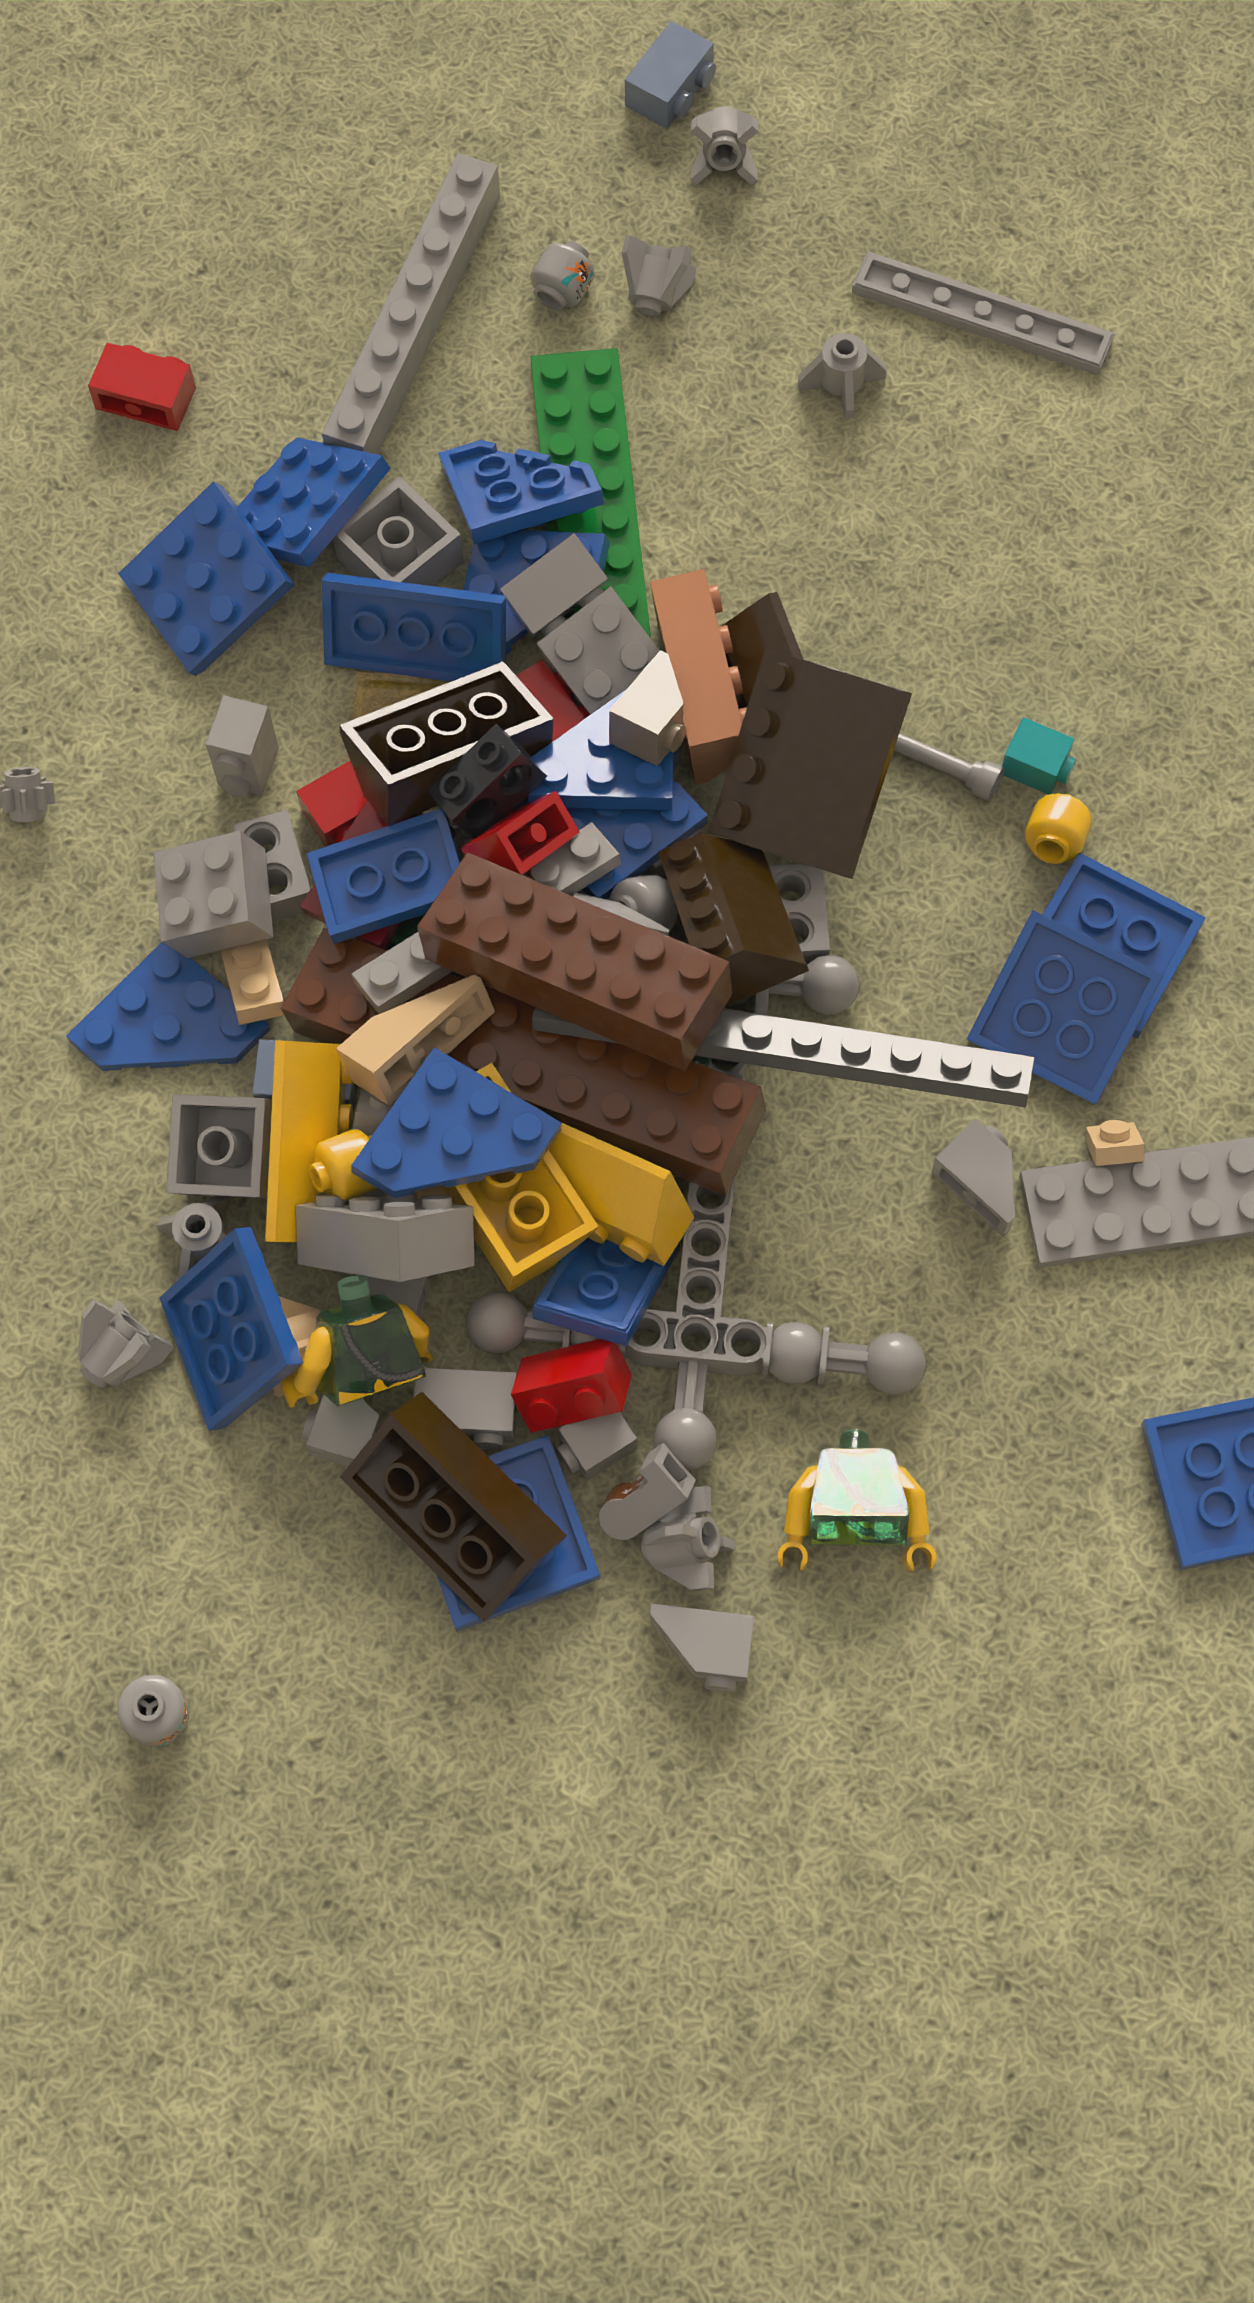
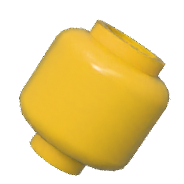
(1058, 828)
(333, 1164)

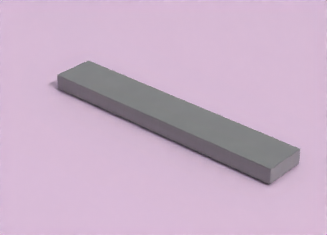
(983, 313)

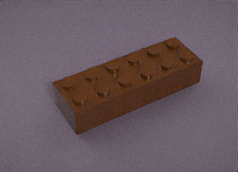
(576, 961)

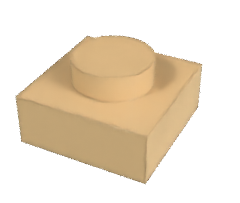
(1115, 1143)

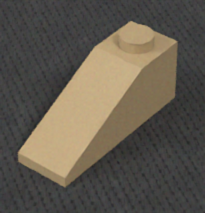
(395, 1043)

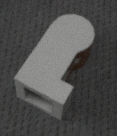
(648, 1498)

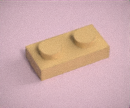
(252, 982)

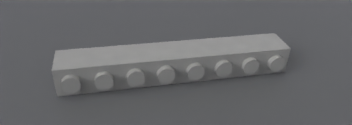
(414, 307)

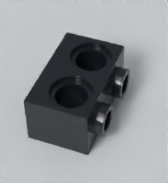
(487, 782)

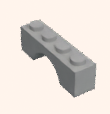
(344, 1430)

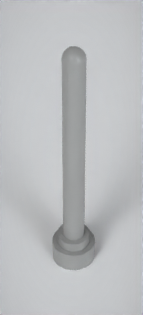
(979, 777)

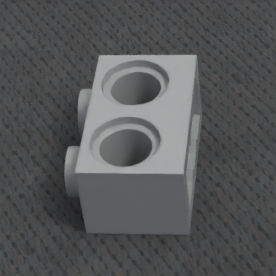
(283, 861)
(809, 912)

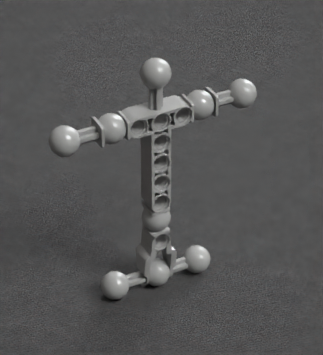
(789, 1352)

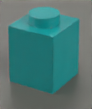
(1039, 756)

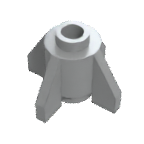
(724, 143)
(656, 275)
(843, 369)
(196, 1230)
(116, 1345)
(685, 1541)

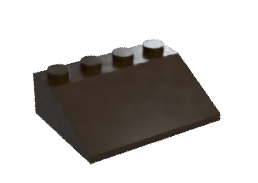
(809, 763)

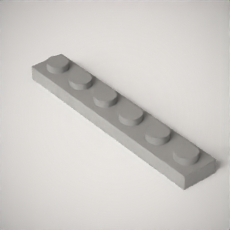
(406, 972)

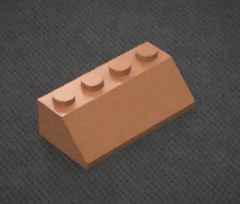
(697, 651)

